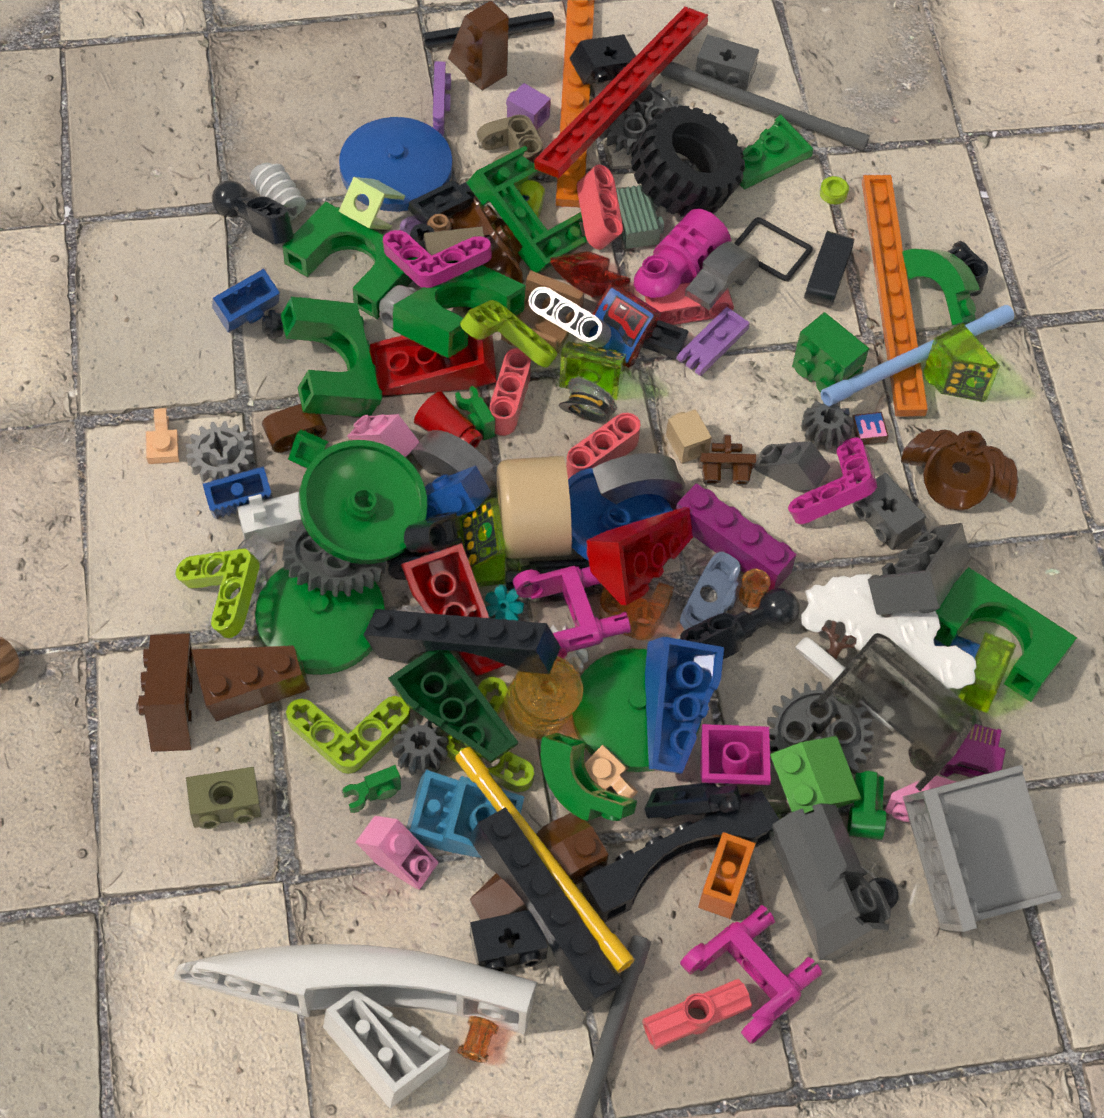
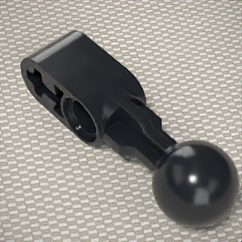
(266, 216)
(777, 609)

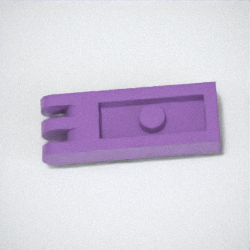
(441, 101)
(713, 341)

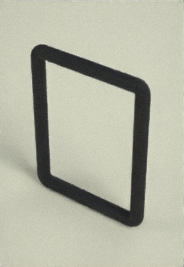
(808, 247)

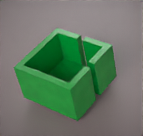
(828, 353)

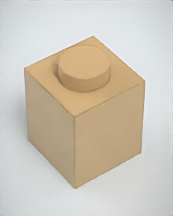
(688, 435)

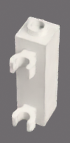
(270, 517)

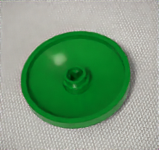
(361, 501)
(320, 627)
(615, 708)

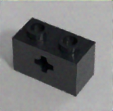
(601, 58)
(519, 928)

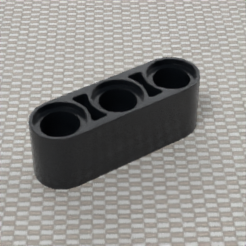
(829, 268)

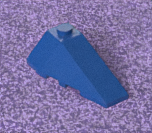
(678, 691)

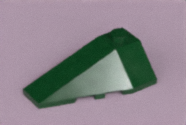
(448, 698)

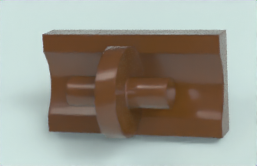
(739, 463)

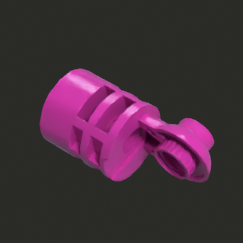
(681, 254)

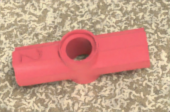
(677, 1023)

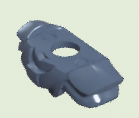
(721, 576)

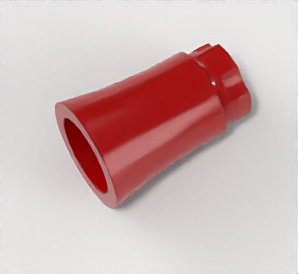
(441, 415)

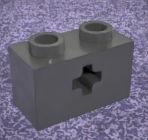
(727, 61)
(890, 513)

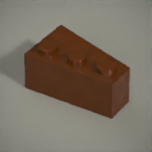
(482, 46)
(248, 677)
(167, 691)

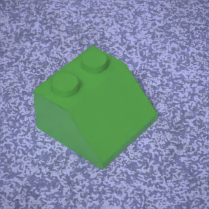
(815, 774)

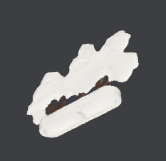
(852, 603)

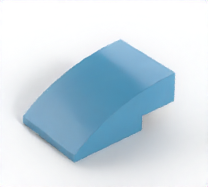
(448, 812)

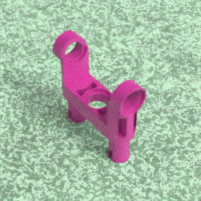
(572, 581)
(780, 988)

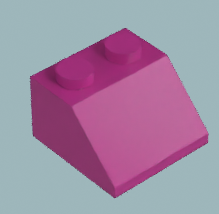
(735, 754)

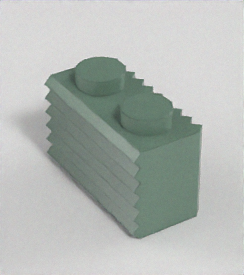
(638, 218)

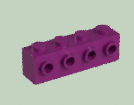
(727, 531)

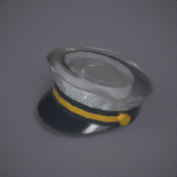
(589, 401)

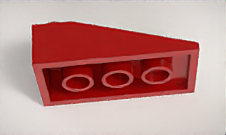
(413, 368)

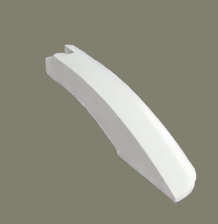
(322, 974)

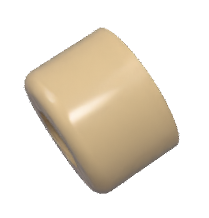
(534, 507)

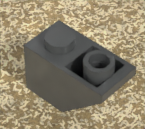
(793, 464)

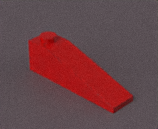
(635, 553)
(447, 587)

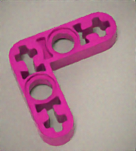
(433, 270)
(840, 491)

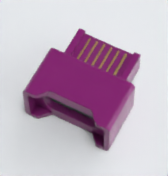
(977, 754)

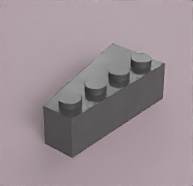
(922, 573)

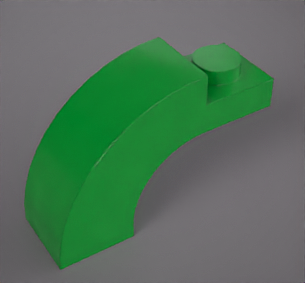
(952, 276)
(572, 786)

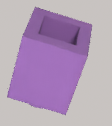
(529, 103)

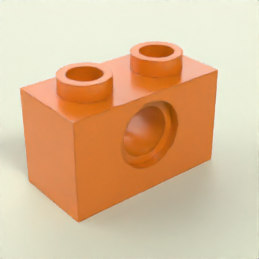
(726, 875)

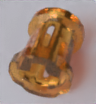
(757, 580)
(478, 1051)

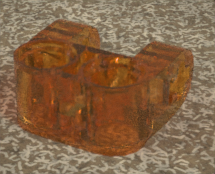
(651, 610)

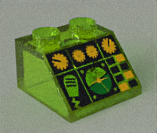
(595, 364)
(961, 365)
(484, 543)

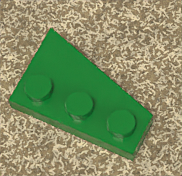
(774, 152)

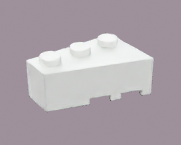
(383, 1048)

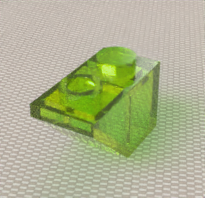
(991, 664)

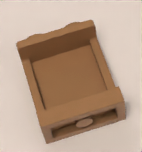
(544, 328)

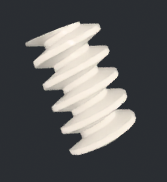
(273, 182)

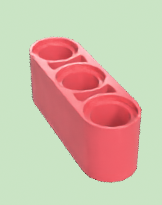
(599, 207)
(680, 309)
(510, 380)
(609, 437)

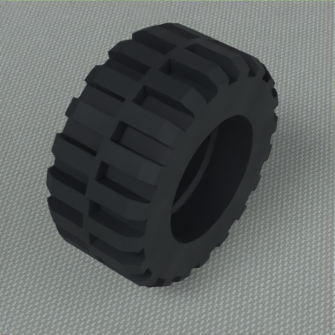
(700, 140)

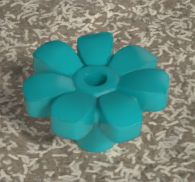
(503, 604)

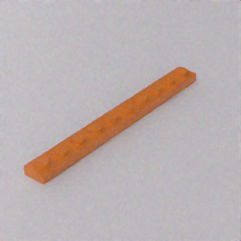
(574, 94)
(893, 292)

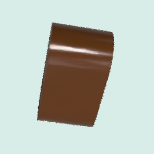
(285, 424)

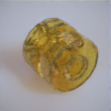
(543, 702)

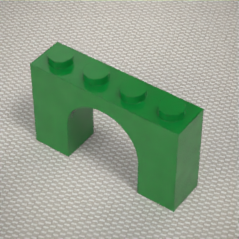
(331, 232)
(425, 313)
(342, 329)
(1041, 640)

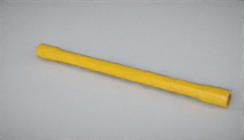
(608, 942)

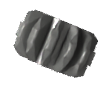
(827, 424)
(416, 736)

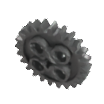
(636, 117)
(322, 570)
(797, 715)

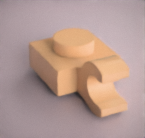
(162, 444)
(607, 771)

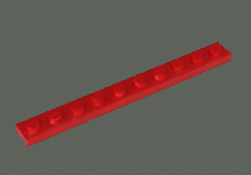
(620, 93)

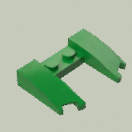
(497, 185)

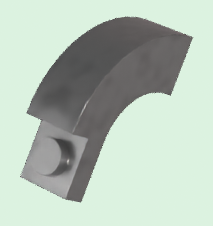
(720, 269)
(449, 454)
(639, 475)

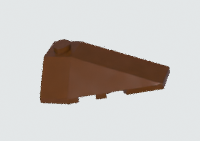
(571, 844)

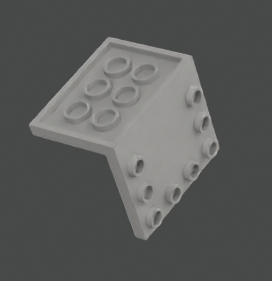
(981, 848)

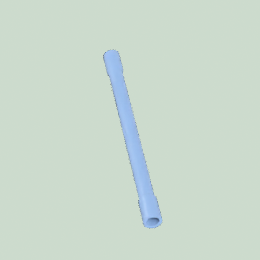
(846, 388)

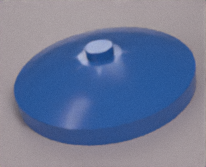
(400, 155)
(596, 514)

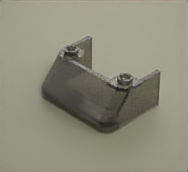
(908, 701)

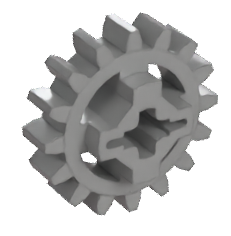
(204, 453)

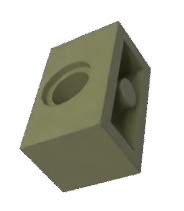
(208, 788)

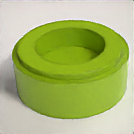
(834, 190)

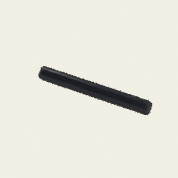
(516, 25)

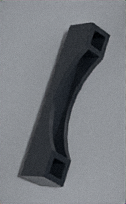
(514, 643)
(615, 887)
(578, 955)

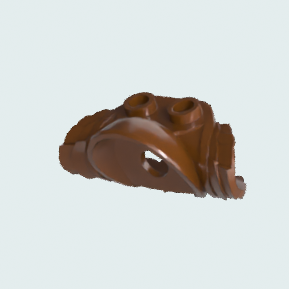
(505, 247)
(961, 468)

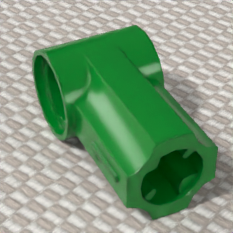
(867, 815)

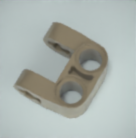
(513, 133)

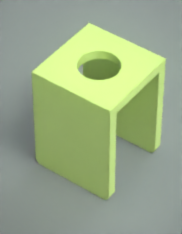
(376, 192)

